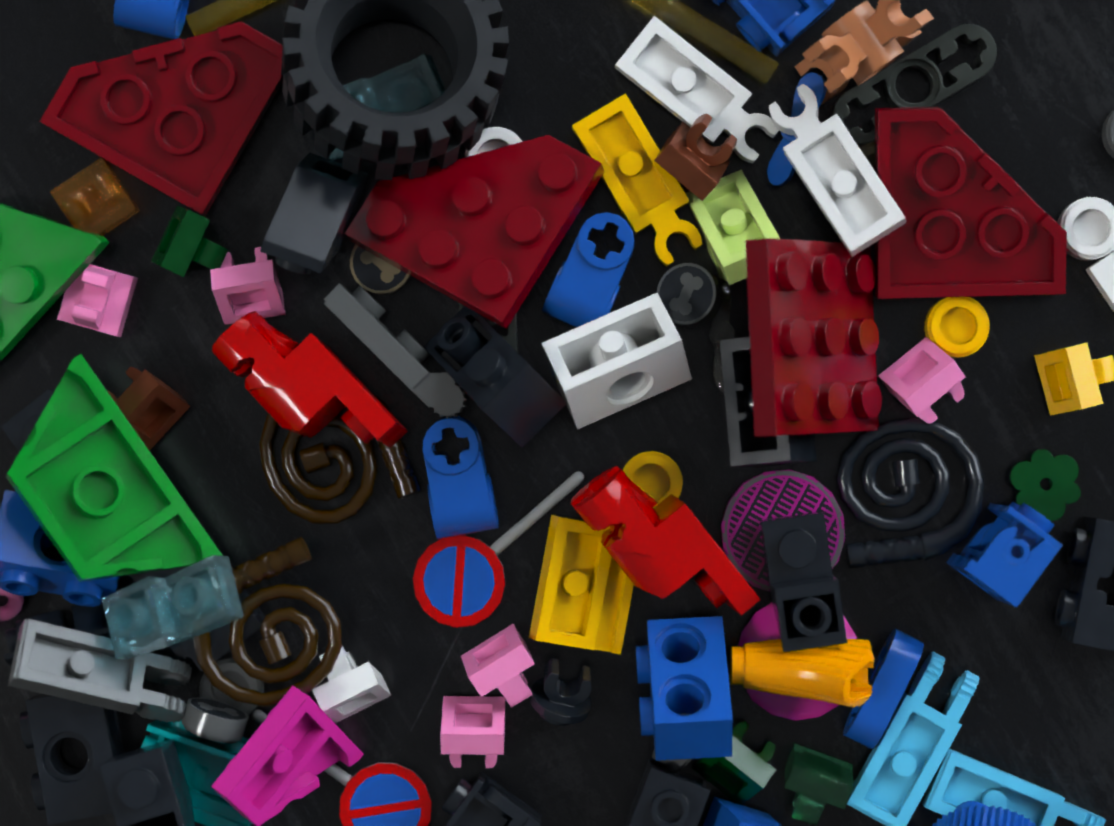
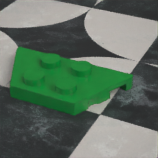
(36, 268)
(102, 488)

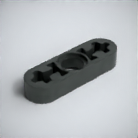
(944, 48)

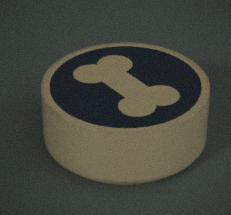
(376, 274)

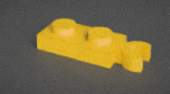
(636, 182)

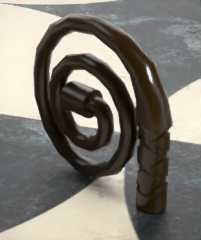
(319, 457)
(274, 643)

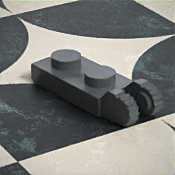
(400, 353)
(86, 671)

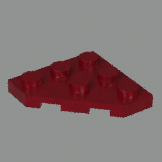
(173, 108)
(965, 217)
(481, 223)

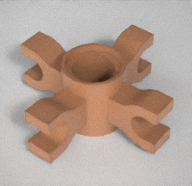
(862, 44)

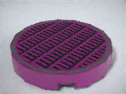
(768, 497)

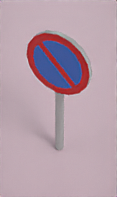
(463, 578)
(379, 794)

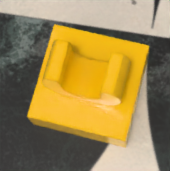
(1073, 378)

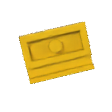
(580, 590)

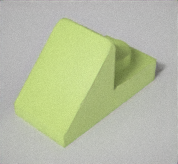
(728, 219)

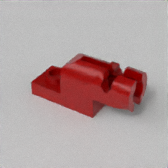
(302, 383)
(659, 544)

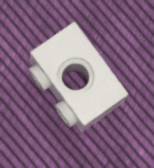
(617, 360)

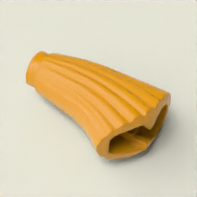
(821, 673)

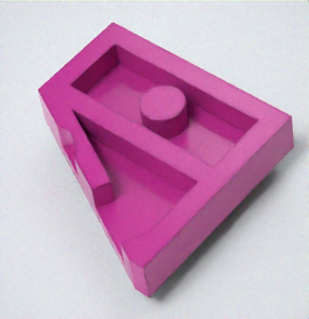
(284, 758)

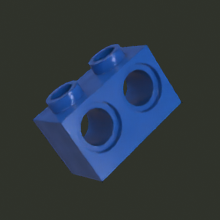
(689, 687)

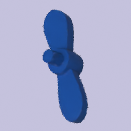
(779, 168)

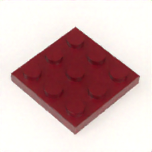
(812, 337)

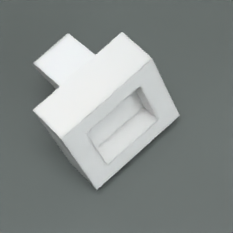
(350, 688)

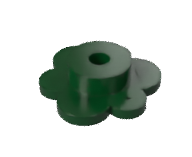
(1062, 489)

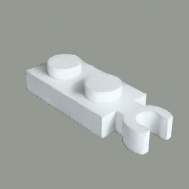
(691, 86)
(838, 175)

